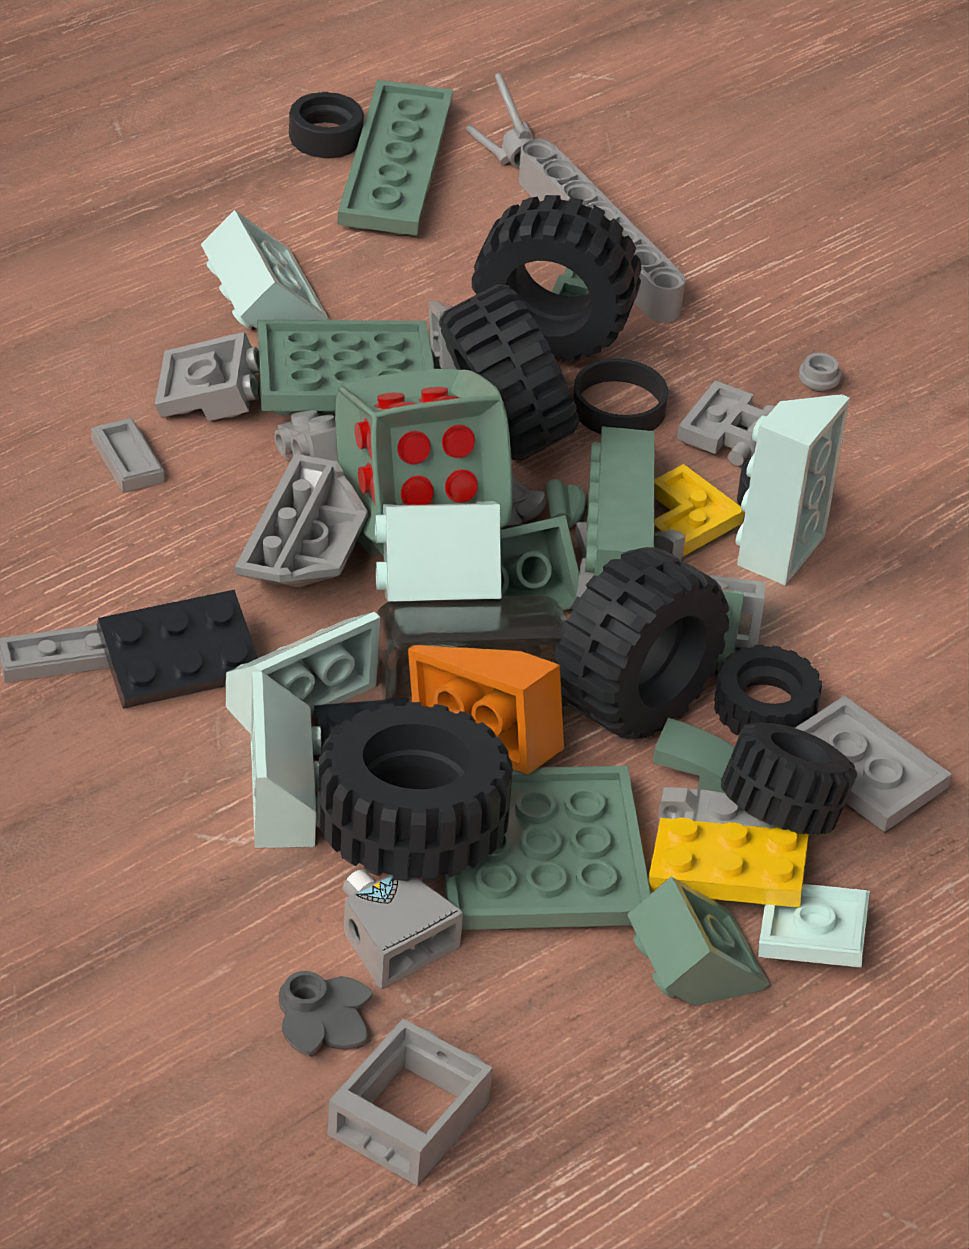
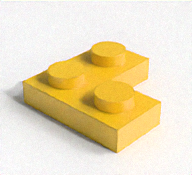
(695, 508)

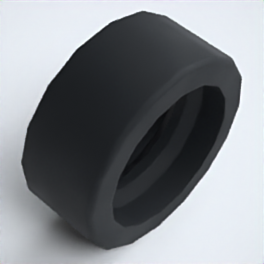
(327, 108)

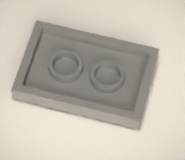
(890, 771)

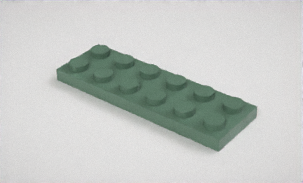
(395, 158)

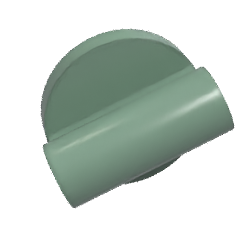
(566, 501)

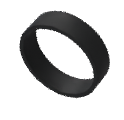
(620, 371)

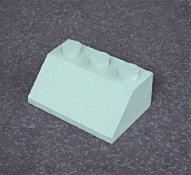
(259, 274)
(316, 669)
(283, 766)

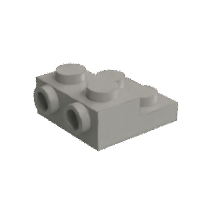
(209, 377)
(308, 436)

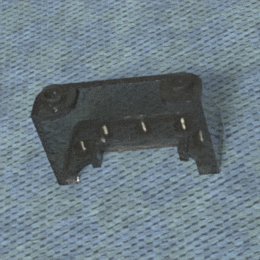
(503, 623)

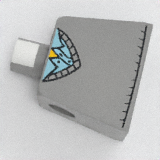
(398, 925)

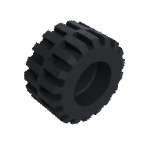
(788, 778)

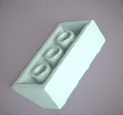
(790, 484)

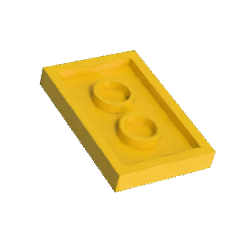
(731, 861)

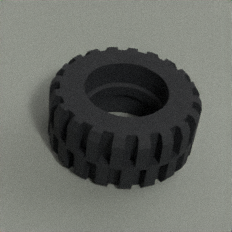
(579, 241)
(504, 345)
(641, 642)
(414, 791)

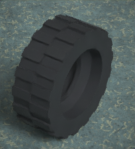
(766, 667)

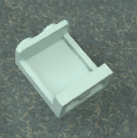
(439, 551)

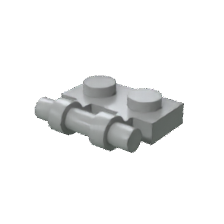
(716, 419)

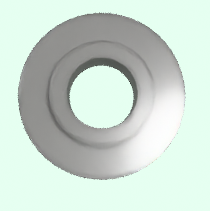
(820, 372)

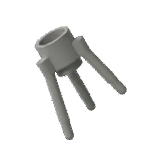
(513, 138)

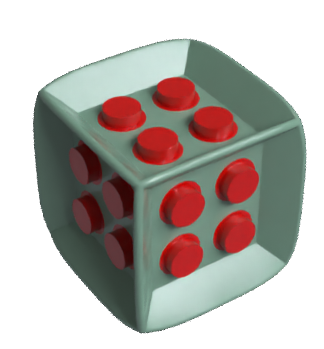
(424, 441)

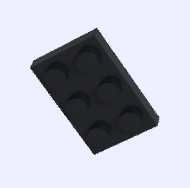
(175, 647)

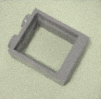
(387, 1138)

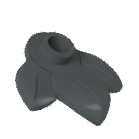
(322, 1012)

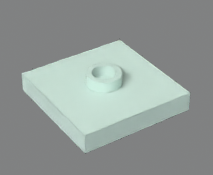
(823, 930)

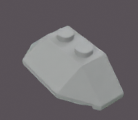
(305, 526)

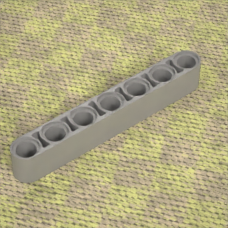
(549, 172)

